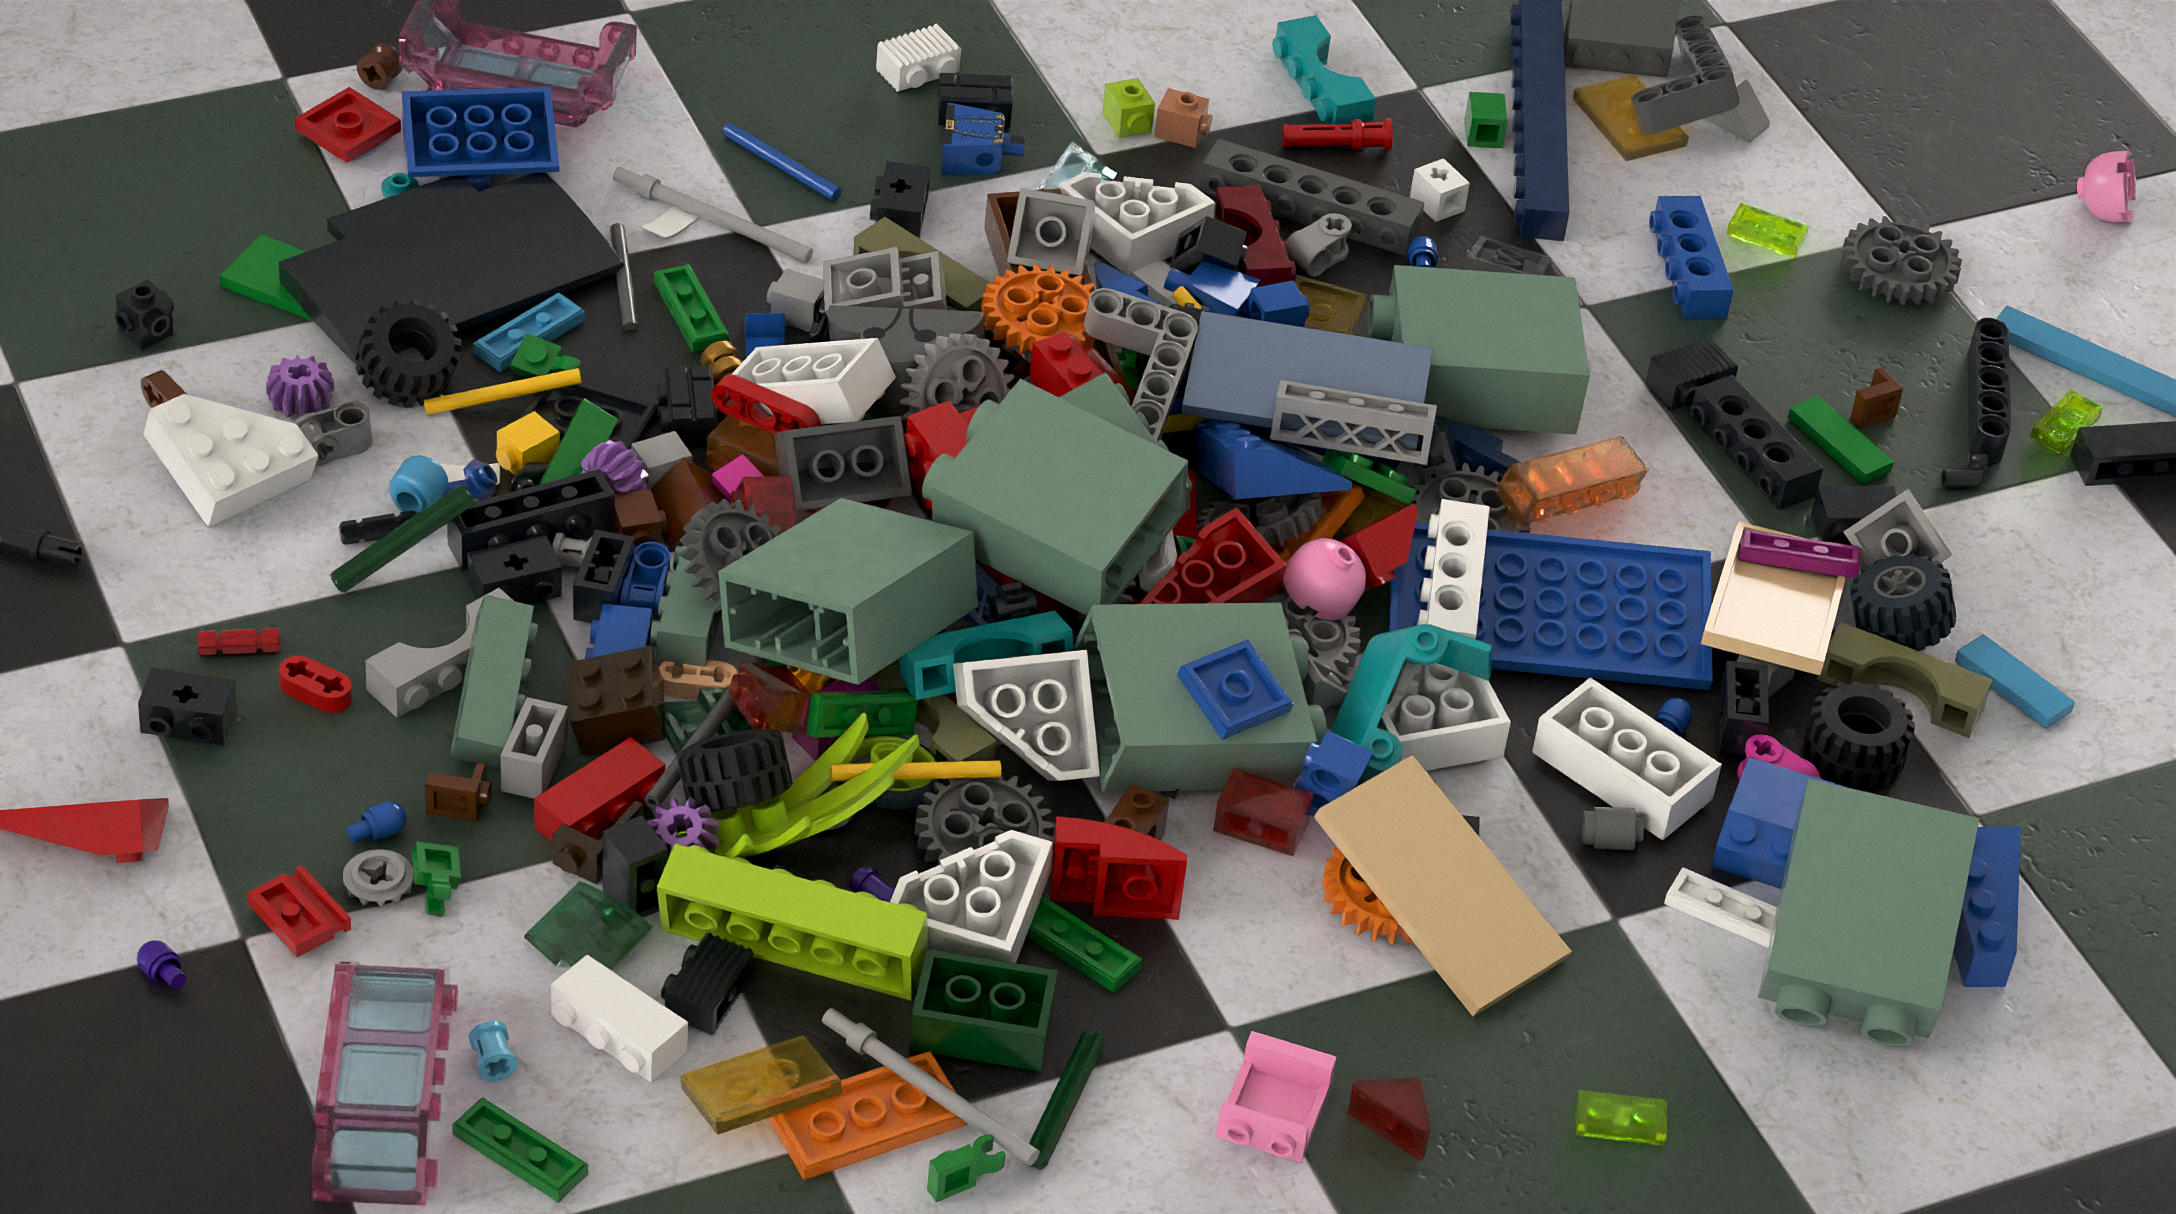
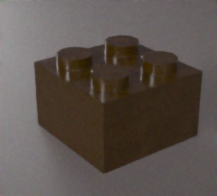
(616, 700)

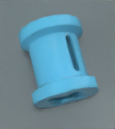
(494, 1056)

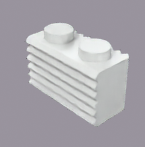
(917, 57)

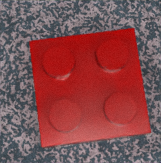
(348, 124)

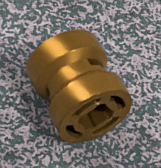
(721, 358)

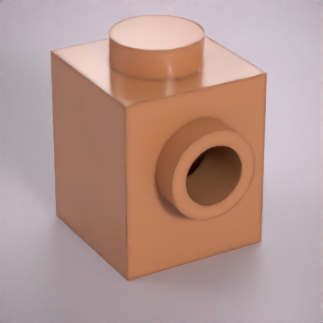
(1182, 118)

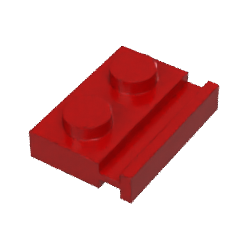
(299, 911)

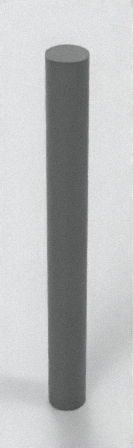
(624, 278)

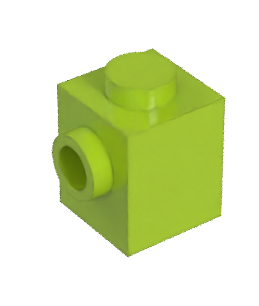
(1128, 107)

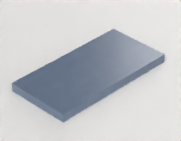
(1243, 359)

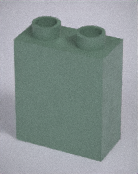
(1500, 341)
(1058, 496)
(848, 590)
(1149, 721)
(1868, 913)

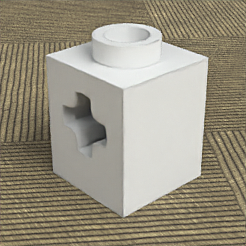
(1440, 189)

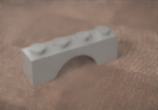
(410, 676)

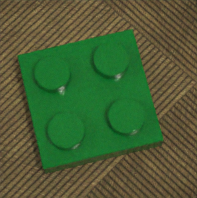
(1379, 477)

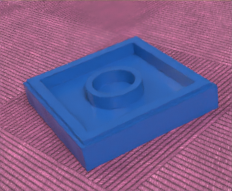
(1235, 689)

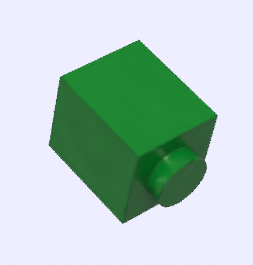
(1485, 120)

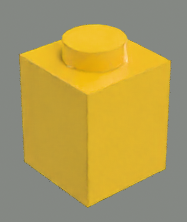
(526, 441)

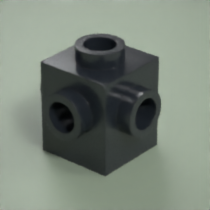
(144, 314)

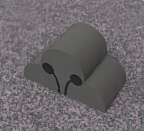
(901, 335)

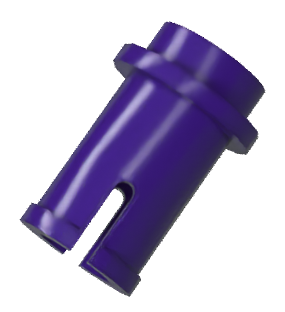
(868, 881)

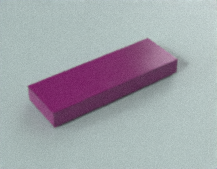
(1799, 553)

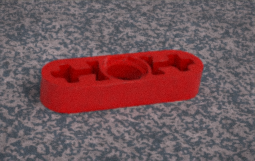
(742, 399)

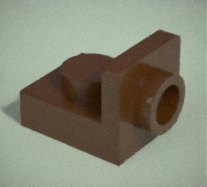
(1878, 401)
(458, 796)

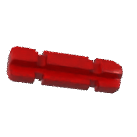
(238, 641)

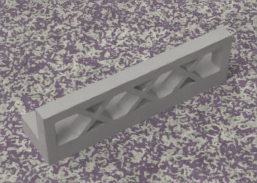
(1355, 409)

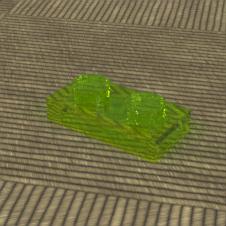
(1767, 230)
(2061, 423)
(1621, 1117)

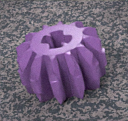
(299, 386)
(618, 467)
(687, 818)

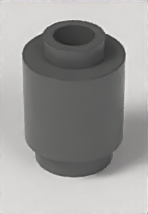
(1612, 828)

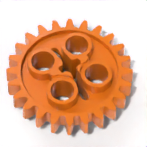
(1036, 306)
(1357, 901)

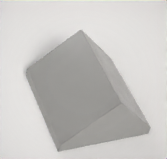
(1051, 231)
(1897, 529)

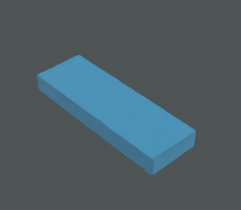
(544, 321)
(2015, 681)

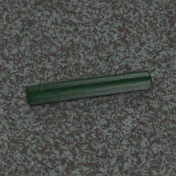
(402, 538)
(1066, 1096)

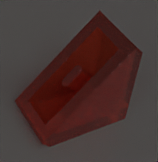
(1393, 1111)

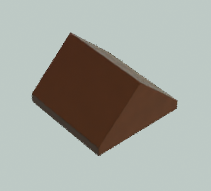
(681, 495)

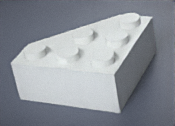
(1138, 220)
(227, 454)
(1036, 709)
(1446, 717)
(982, 897)

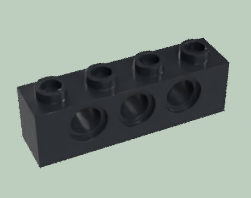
(1756, 442)
(566, 506)

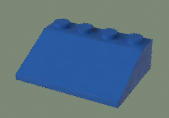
(479, 131)
(1255, 466)
(1761, 822)

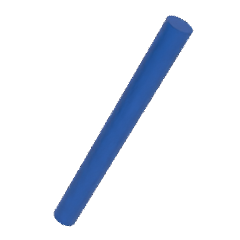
(781, 161)

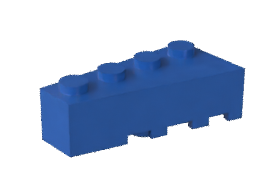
(1989, 911)

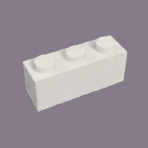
(619, 1018)

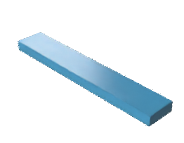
(2090, 360)

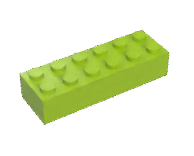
(794, 920)

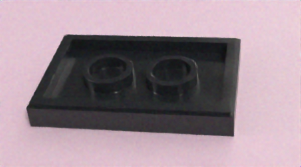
(560, 405)

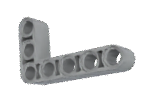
(1150, 330)

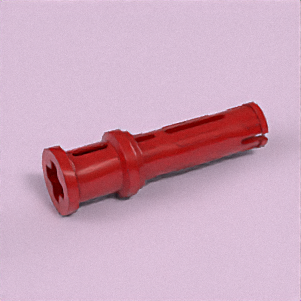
(1356, 134)

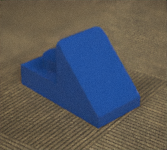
(763, 330)

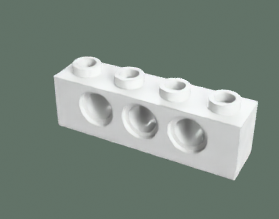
(1455, 567)

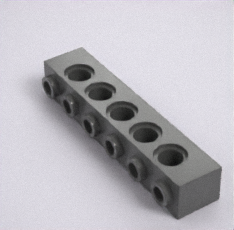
(1310, 193)

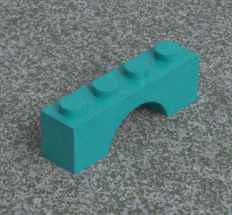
(1304, 51)
(929, 667)

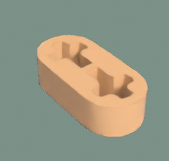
(695, 677)

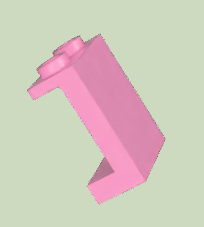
(1277, 1097)

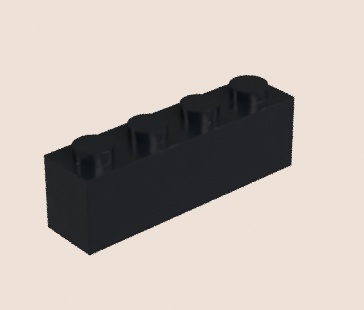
(2126, 453)

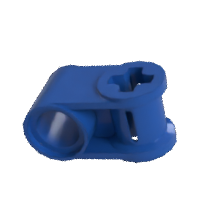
(646, 577)

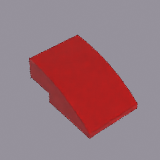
(1116, 870)

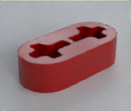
(315, 684)

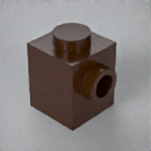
(639, 517)

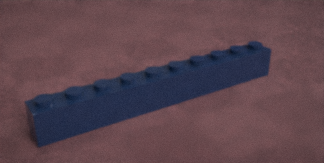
(1540, 119)

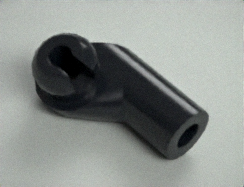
(1970, 475)
(528, 476)

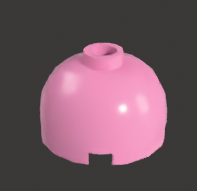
(2109, 186)
(1326, 578)

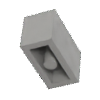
(534, 748)

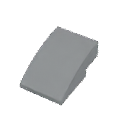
(885, 281)

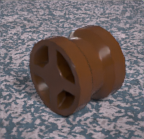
(379, 66)

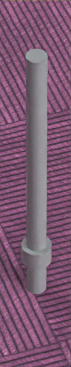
(652, 188)
(865, 1040)

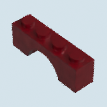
(1266, 252)

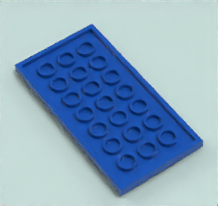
(1581, 607)

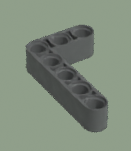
(1702, 94)

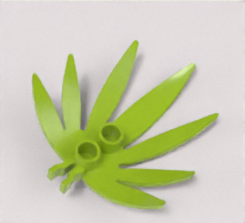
(798, 811)

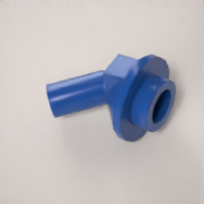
(479, 480)

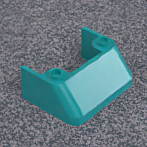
(1379, 677)

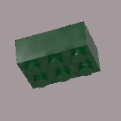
(983, 1010)

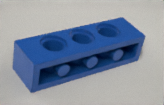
(1691, 257)

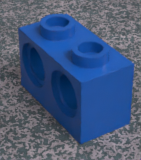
(1332, 769)

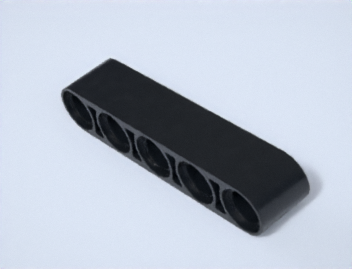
(1989, 389)

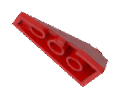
(1222, 566)
(97, 828)

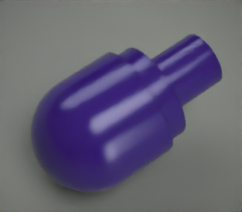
(160, 964)

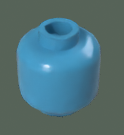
(418, 483)

